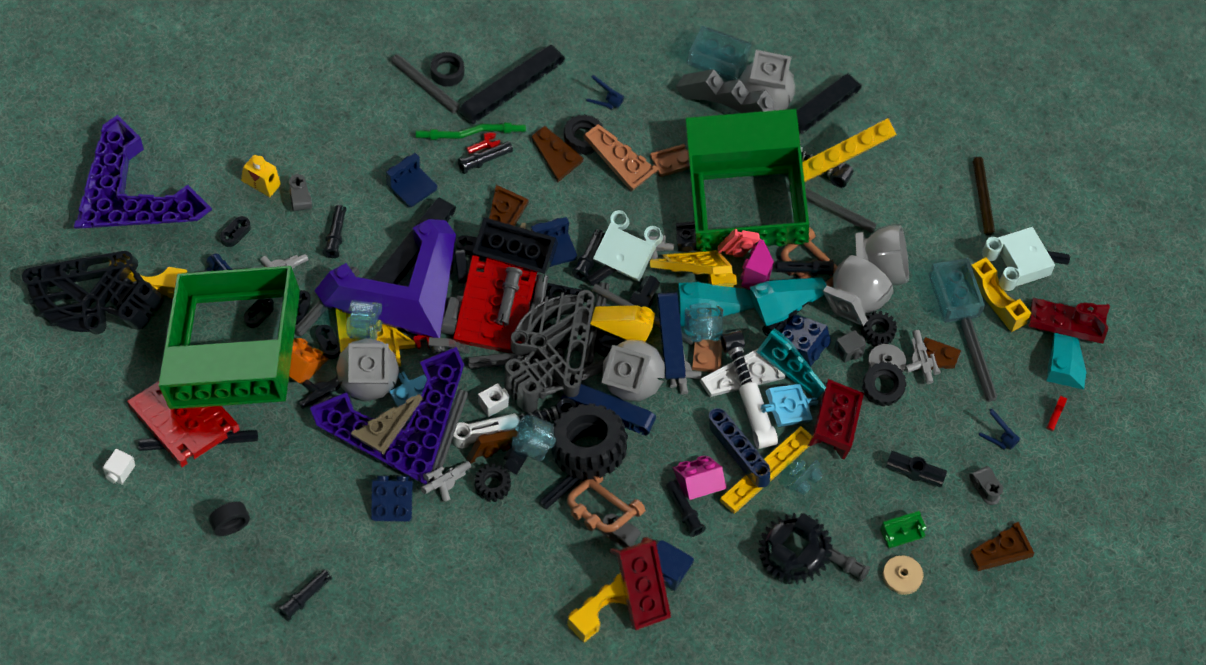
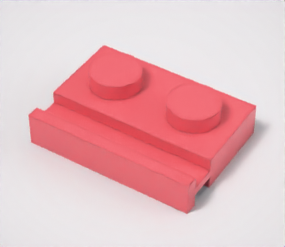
(738, 243)

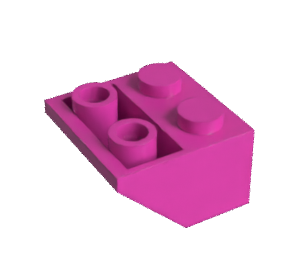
(758, 267)
(700, 477)

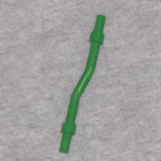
(434, 134)

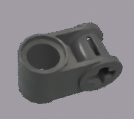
(299, 193)
(987, 485)
(625, 535)

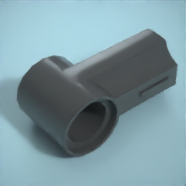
(451, 313)

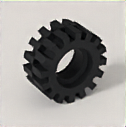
(883, 320)
(492, 493)

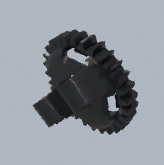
(783, 559)

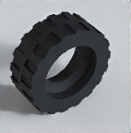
(572, 126)
(884, 398)

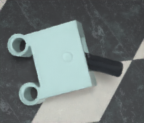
(623, 251)
(1023, 256)

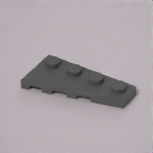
(440, 345)

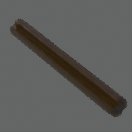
(983, 194)

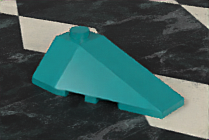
(781, 297)
(730, 299)
(786, 358)
(1066, 362)

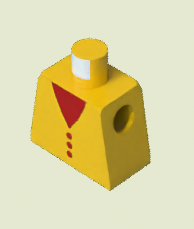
(261, 175)

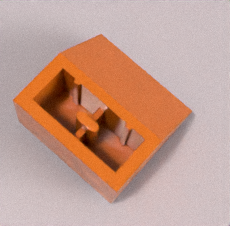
(305, 360)

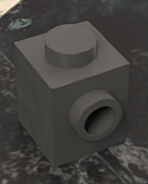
(850, 346)

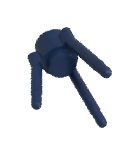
(614, 98)
(216, 263)
(1009, 438)

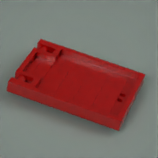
(482, 305)
(182, 428)

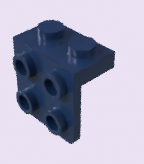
(410, 181)
(559, 229)
(807, 337)
(392, 498)
(673, 564)

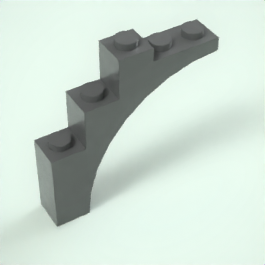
(733, 94)

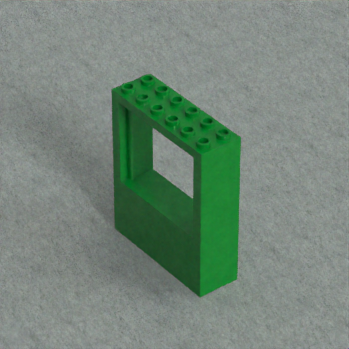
(741, 148)
(228, 371)

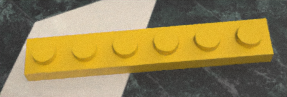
(848, 149)
(777, 461)

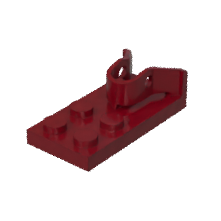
(1070, 321)
(838, 417)
(643, 583)

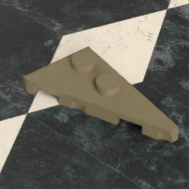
(384, 429)

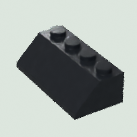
(515, 245)

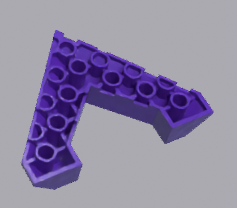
(105, 195)
(413, 308)
(417, 446)

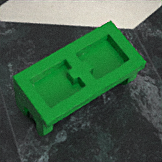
(903, 529)

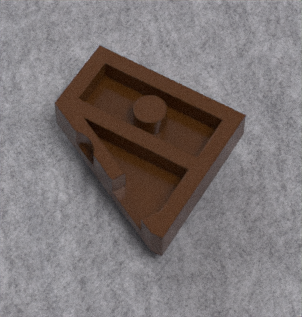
(945, 355)

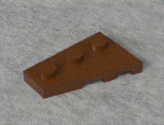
(558, 155)
(507, 206)
(490, 444)
(1004, 549)

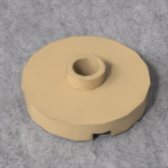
(899, 583)

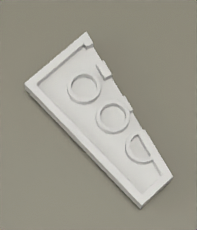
(725, 379)

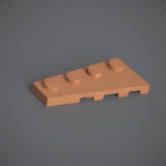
(625, 163)

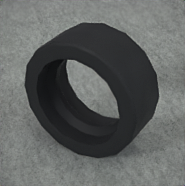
(447, 80)
(229, 518)

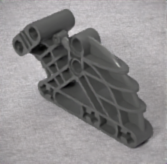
(529, 381)

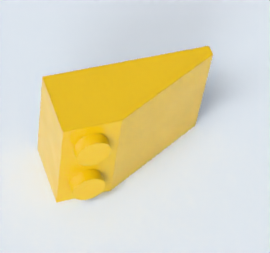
(624, 321)

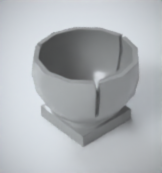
(771, 74)
(887, 251)
(858, 289)
(367, 369)
(633, 370)

